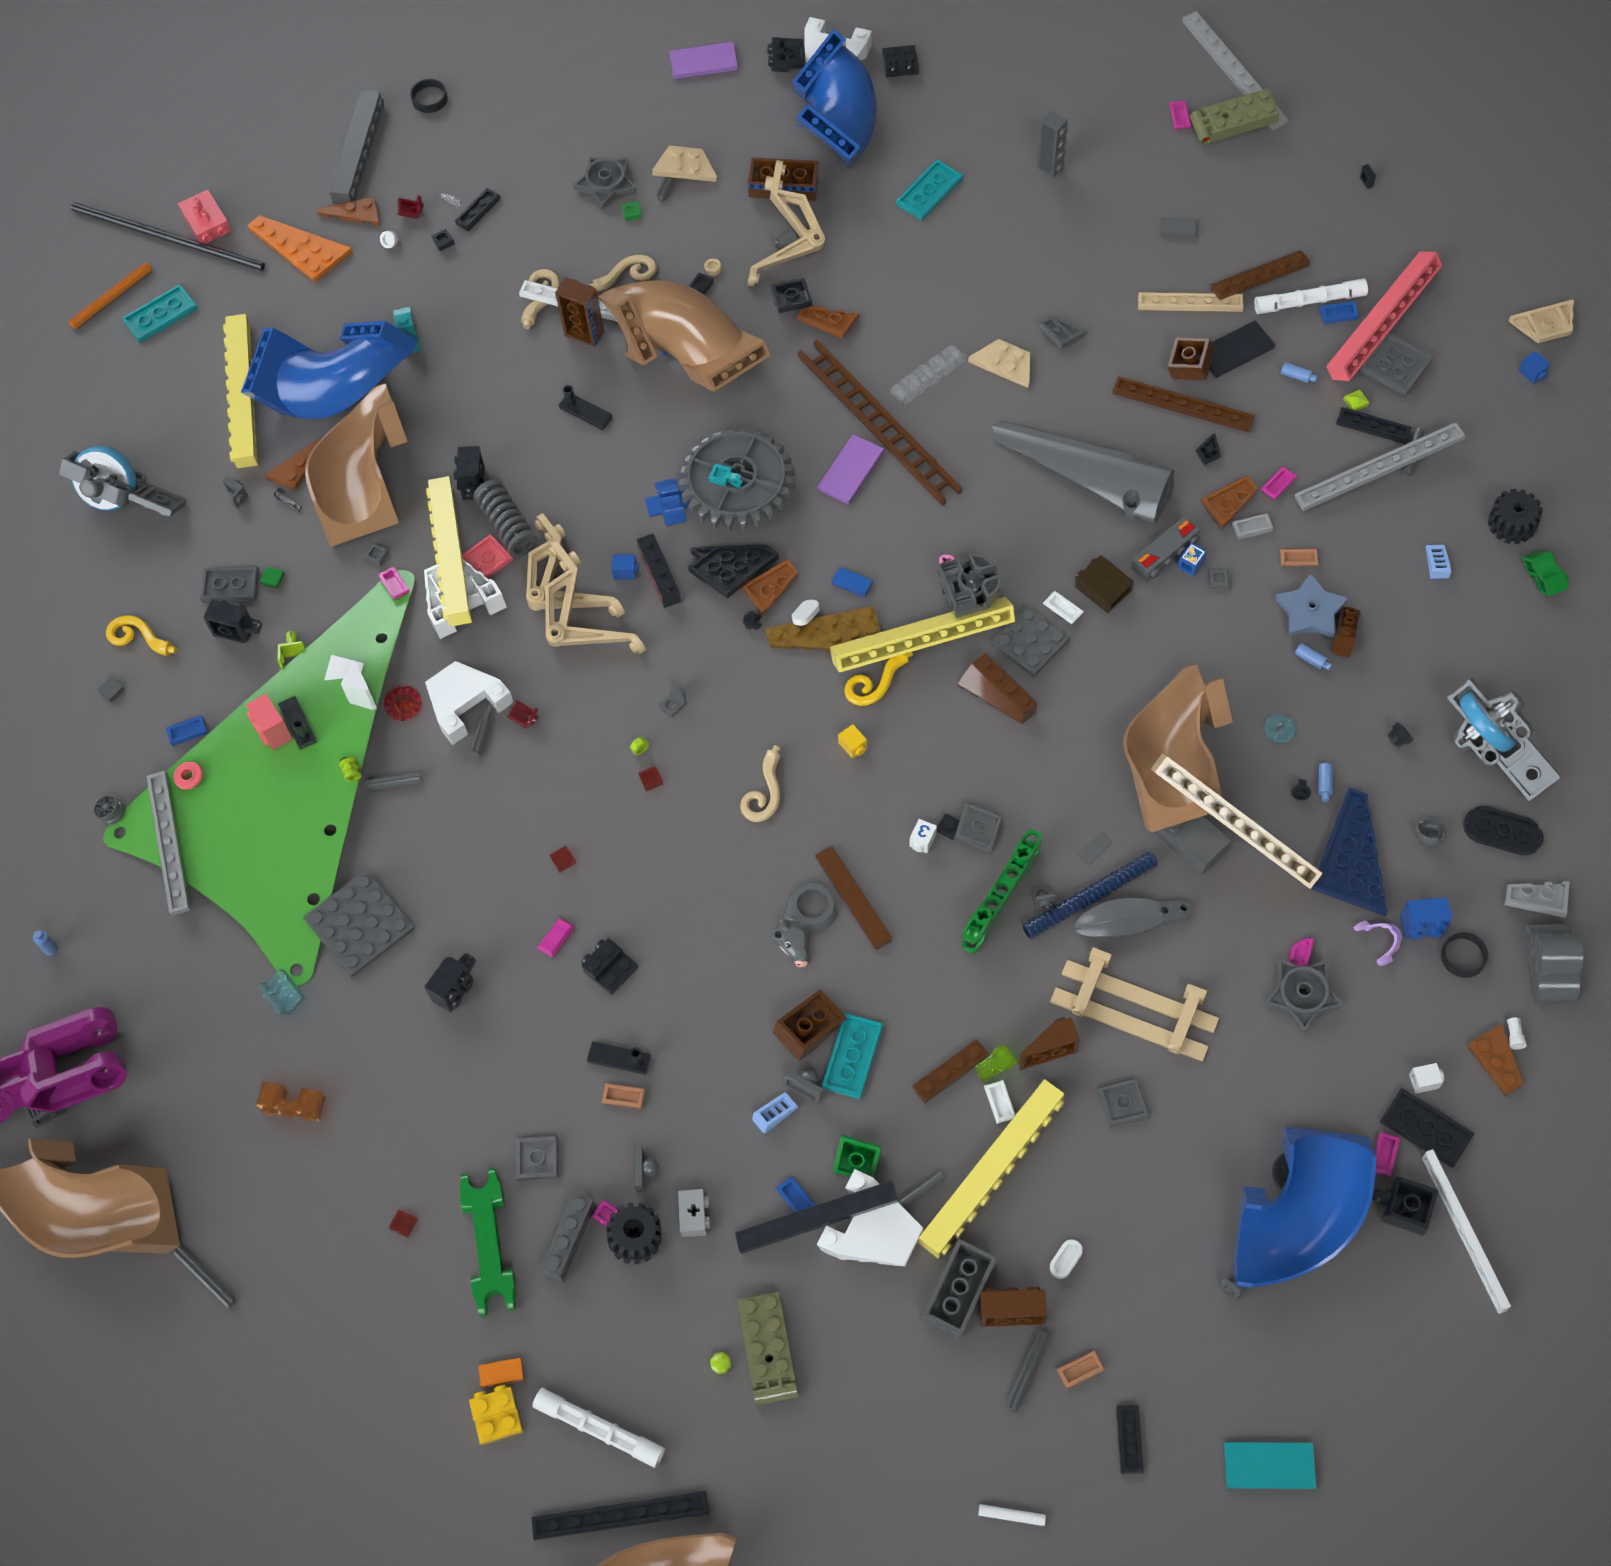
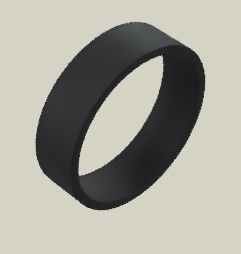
(432, 107)
(1469, 936)

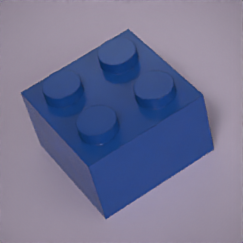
(1425, 918)

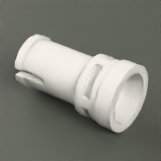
(1516, 1038)

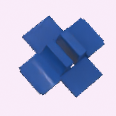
(668, 503)

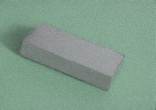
(1252, 526)

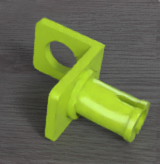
(290, 648)

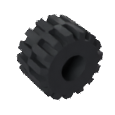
(1515, 516)
(632, 1221)

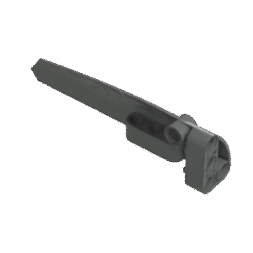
(1115, 476)

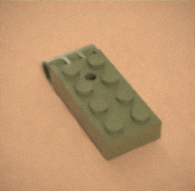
(1235, 116)
(764, 1338)

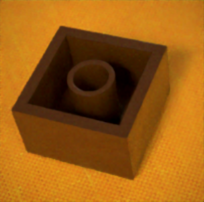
(1190, 358)

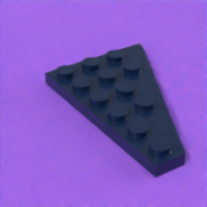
(1351, 860)

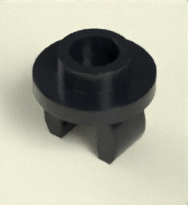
(749, 620)
(1301, 791)

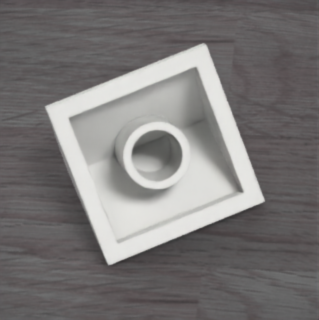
(356, 688)

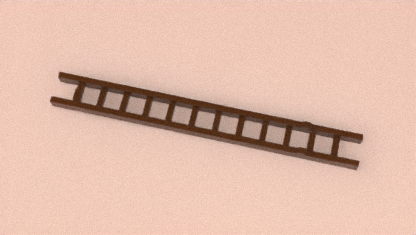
(878, 433)

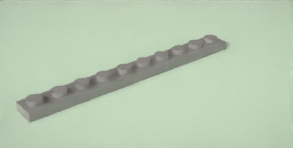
(1225, 59)
(1379, 466)

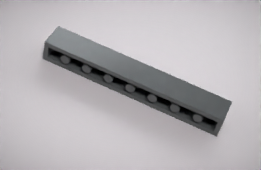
(356, 147)

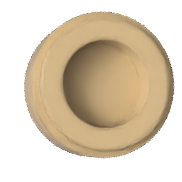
(712, 267)

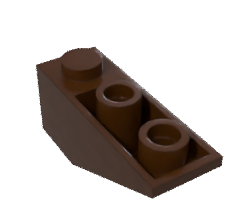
(1346, 632)

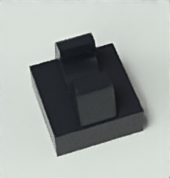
(1403, 735)

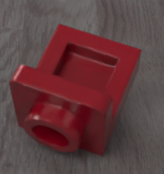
(409, 207)
(523, 714)

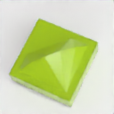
(1356, 400)

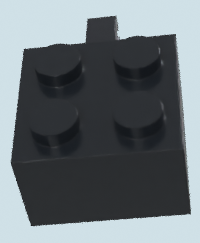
(469, 470)
(230, 621)
(451, 981)
(1407, 1204)

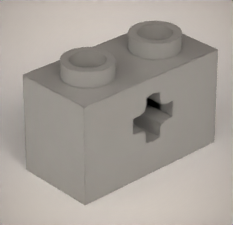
(689, 1201)

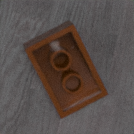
(808, 1024)
(1053, 1043)

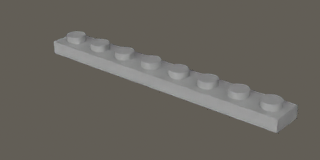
(168, 843)

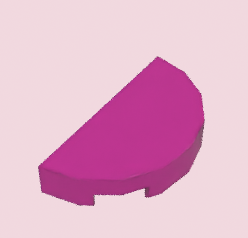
(1301, 952)

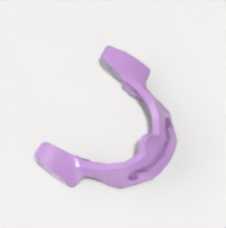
(1387, 957)

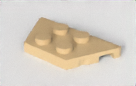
(685, 164)
(1546, 322)
(1004, 361)

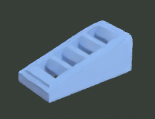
(1436, 573)
(769, 1123)

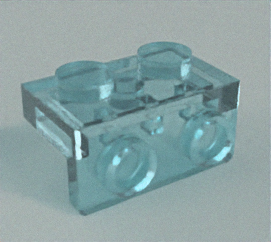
(282, 993)

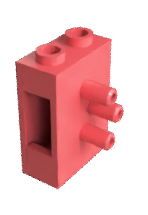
(204, 217)

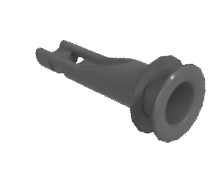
(280, 494)

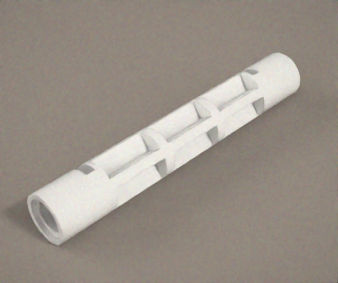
(1346, 290)
(638, 1447)

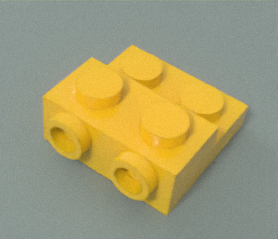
(495, 1414)

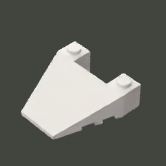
(816, 34)
(479, 590)
(458, 690)
(875, 1236)

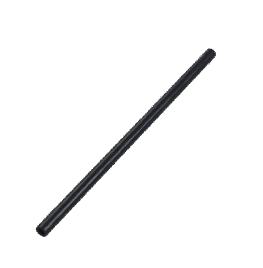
(168, 236)

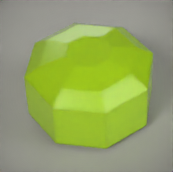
(639, 745)
(720, 1363)

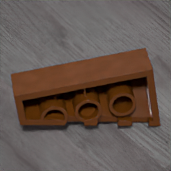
(995, 686)

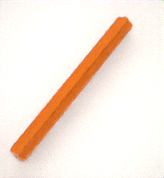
(110, 295)

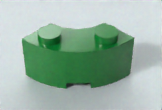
(1546, 572)

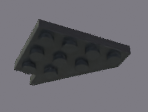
(730, 567)

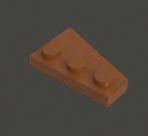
(832, 322)
(1229, 500)
(770, 585)
(1497, 1059)

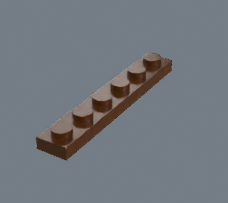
(1260, 275)

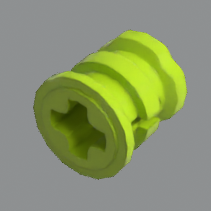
(350, 769)

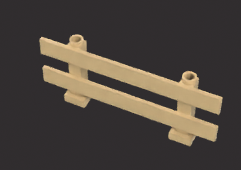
(1184, 1013)

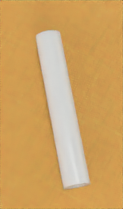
(1012, 1515)

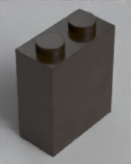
(1103, 583)

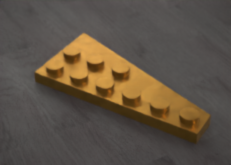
(825, 630)

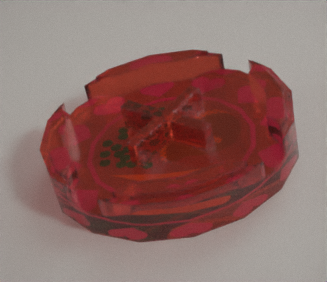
(402, 703)

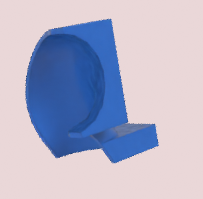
(840, 98)
(318, 383)
(1314, 1212)

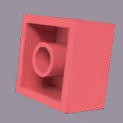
(268, 722)

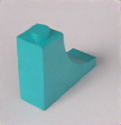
(404, 321)

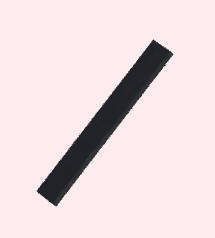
(816, 1217)
(620, 1515)

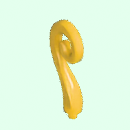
(158, 645)
(891, 666)

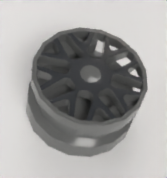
(109, 809)

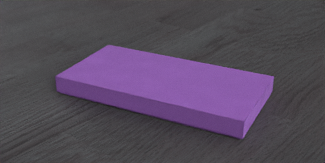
(703, 60)
(850, 469)

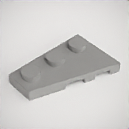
(1545, 898)

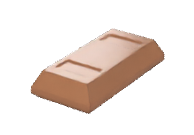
(1299, 557)
(623, 1095)
(1080, 1369)

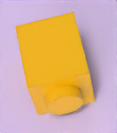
(852, 741)

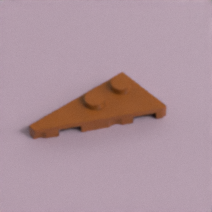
(358, 211)
(291, 471)

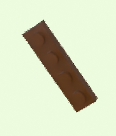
(950, 1071)

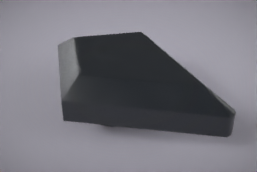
(1209, 450)

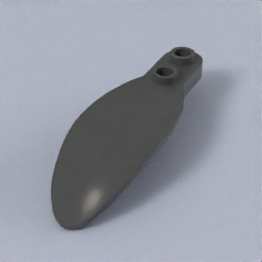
(1130, 917)

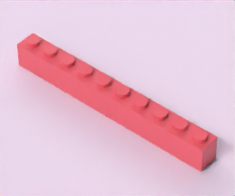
(1384, 316)

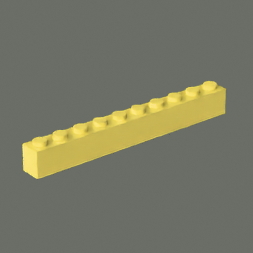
(242, 408)
(449, 552)
(919, 635)
(991, 1168)

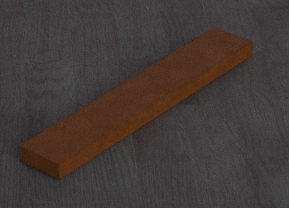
(853, 898)

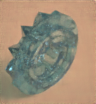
(1281, 735)

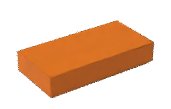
(501, 1372)

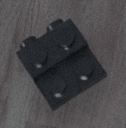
(786, 54)
(900, 61)
(791, 295)
(608, 965)

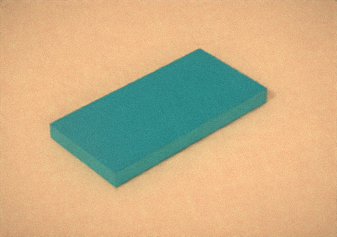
(929, 189)
(159, 313)
(852, 1056)
(1269, 1465)

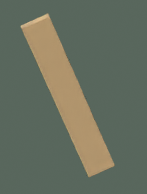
(1189, 302)

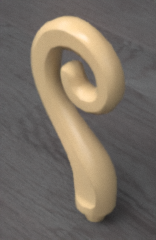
(604, 283)
(530, 312)
(769, 767)

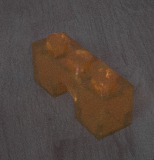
(306, 1106)

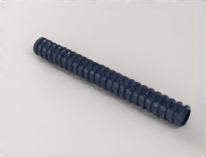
(1090, 894)

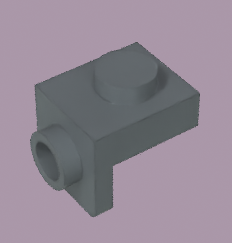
(237, 490)

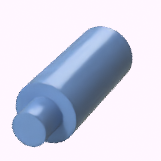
(1298, 373)
(1312, 657)
(1325, 781)
(44, 942)

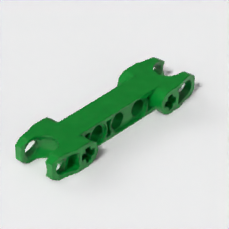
(984, 918)
(492, 1277)

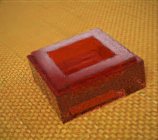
(650, 778)
(562, 859)
(403, 1223)

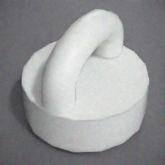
(389, 239)

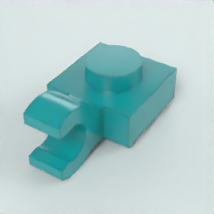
(722, 475)

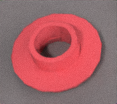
(185, 768)

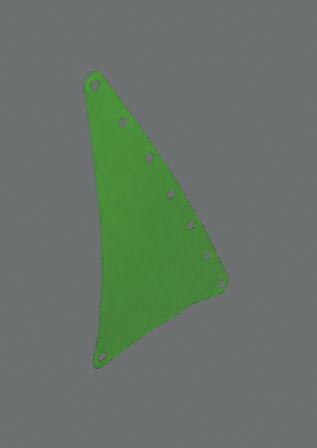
(260, 814)

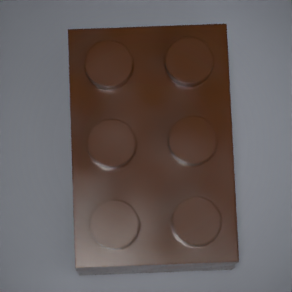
(1013, 1307)

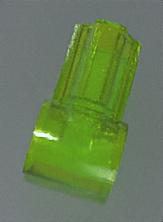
(999, 1060)

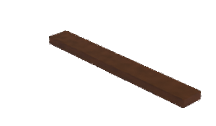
(1183, 404)

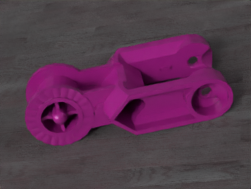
(31, 1072)

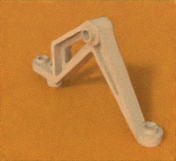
(810, 241)
(536, 594)
(558, 632)

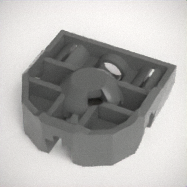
(965, 601)

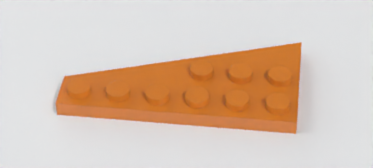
(304, 250)

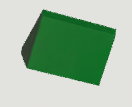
(857, 1155)

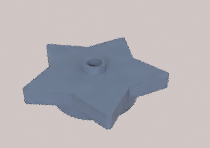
(1311, 608)

